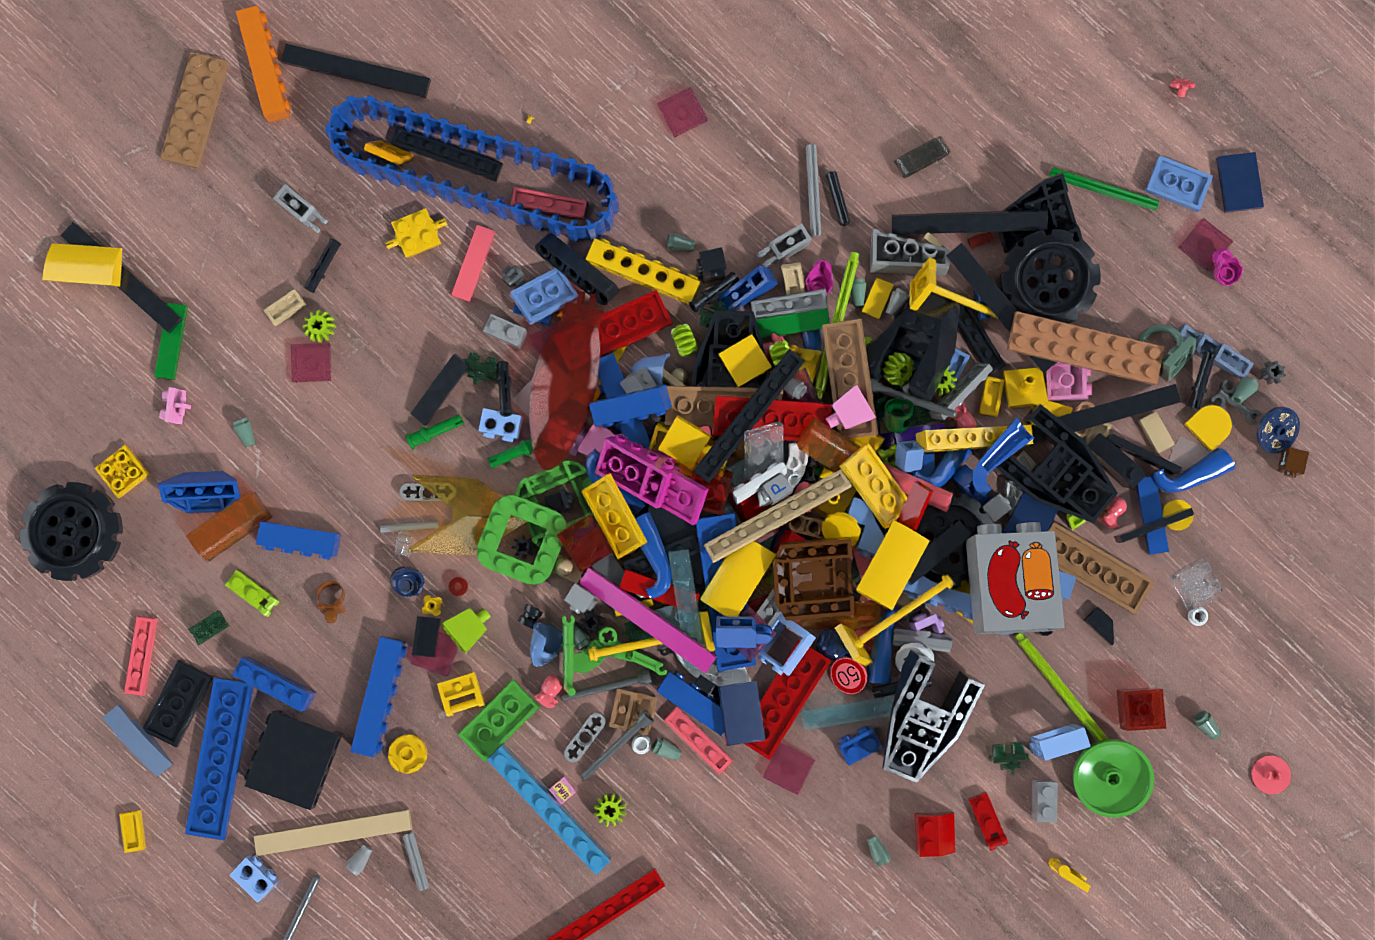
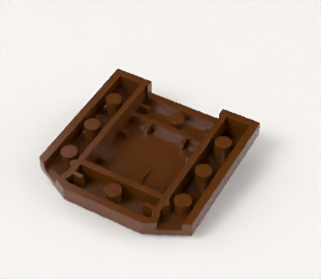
(814, 578)

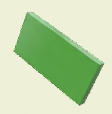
(498, 720)

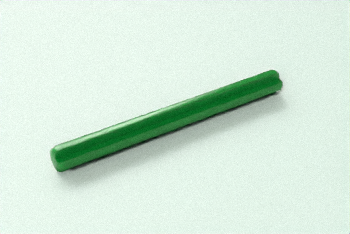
(1107, 189)

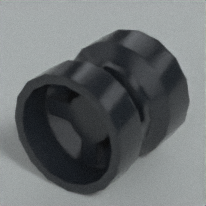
(530, 616)

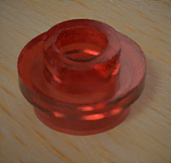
(464, 586)

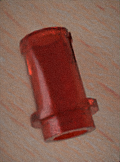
(979, 239)

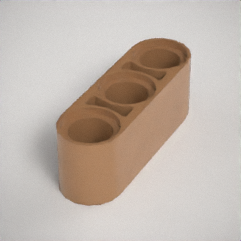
(802, 526)

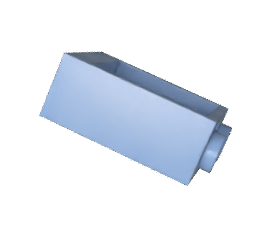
(779, 625)
(1059, 742)

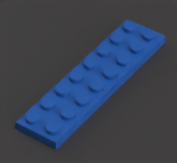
(707, 530)
(219, 759)

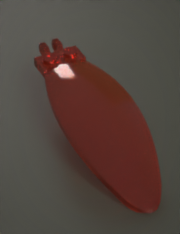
(565, 382)

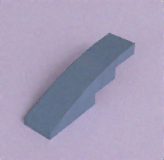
(1225, 358)
(137, 740)

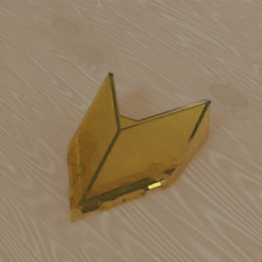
(471, 509)

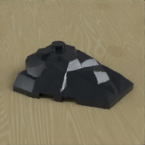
(1049, 195)

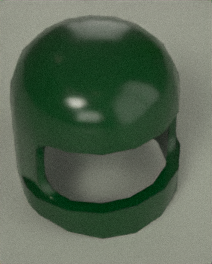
(894, 418)

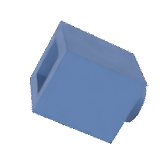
(909, 456)

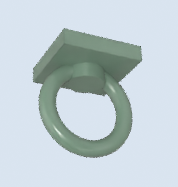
(1178, 355)

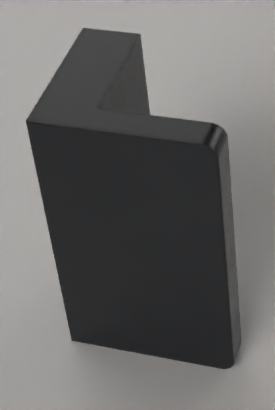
(426, 636)

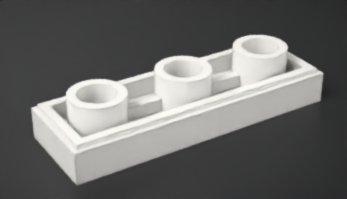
(743, 491)

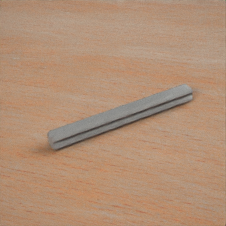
(813, 190)

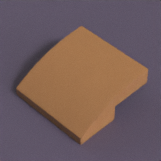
(628, 707)

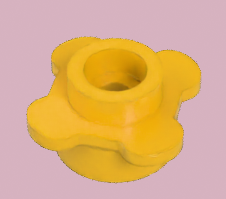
(437, 605)

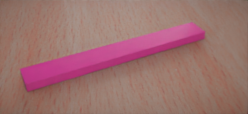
(648, 620)

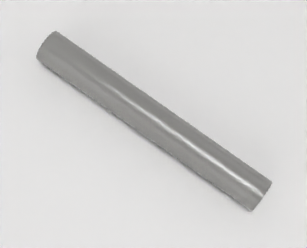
(409, 526)

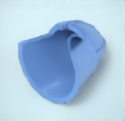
(654, 366)
(545, 643)

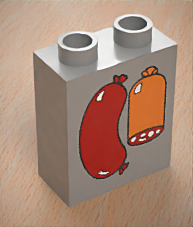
(1014, 580)

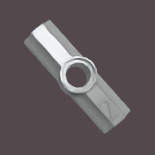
(935, 642)

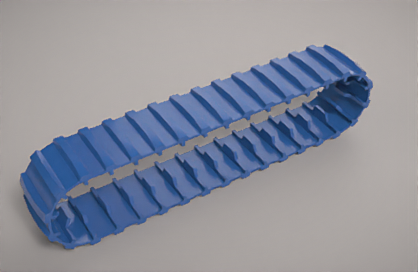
(359, 107)

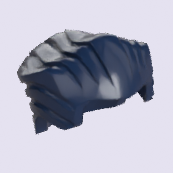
(407, 581)
(831, 645)

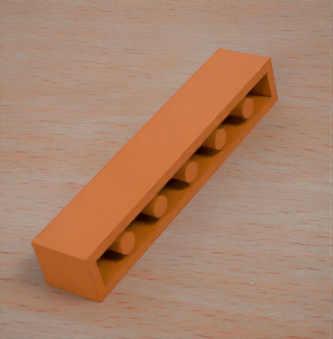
(263, 63)

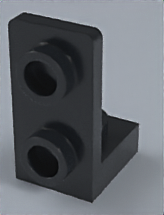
(560, 501)

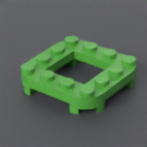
(549, 479)
(512, 566)

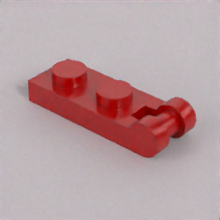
(987, 820)

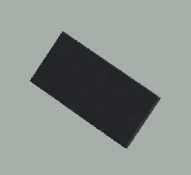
(178, 703)

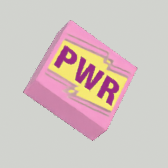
(562, 790)

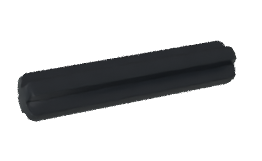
(838, 198)

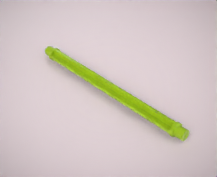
(838, 316)
(1060, 687)

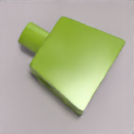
(466, 628)

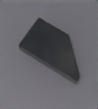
(1102, 624)

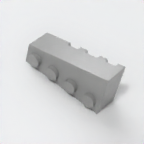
(903, 255)

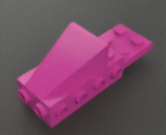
(651, 477)

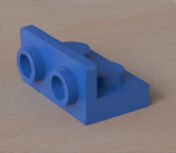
(859, 745)

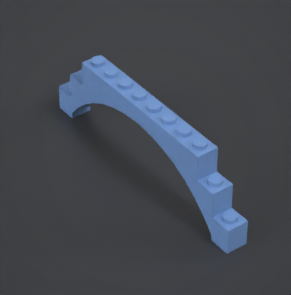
(952, 600)

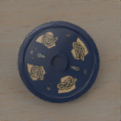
(1278, 429)

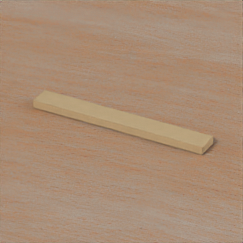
(777, 515)
(333, 832)

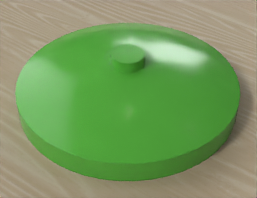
(1113, 778)

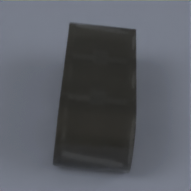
(922, 157)

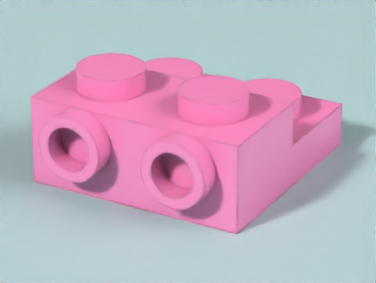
(1068, 383)

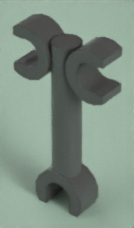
(1223, 397)

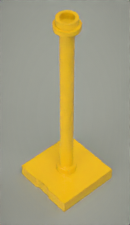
(925, 283)
(855, 643)
(594, 653)

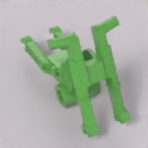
(580, 661)

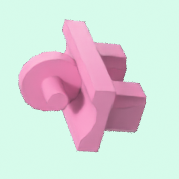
(175, 405)

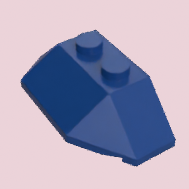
(200, 491)

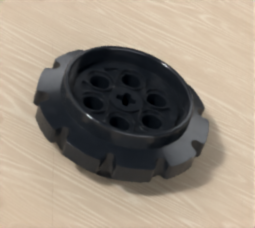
(1074, 257)
(962, 509)
(40, 530)

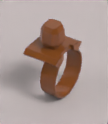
(330, 611)

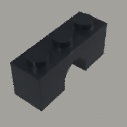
(711, 265)

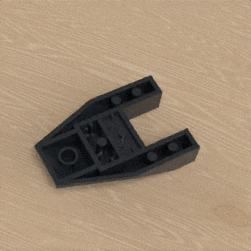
(723, 332)
(921, 334)
(1067, 476)
(919, 729)

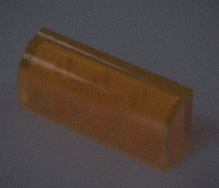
(826, 445)
(229, 526)
(865, 617)

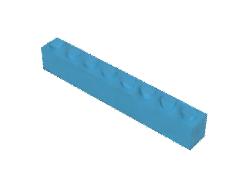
(550, 809)

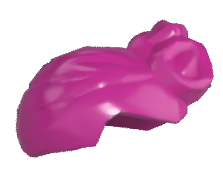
(1227, 268)
(820, 277)

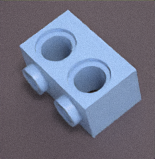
(501, 422)
(251, 882)

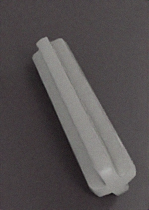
(415, 861)

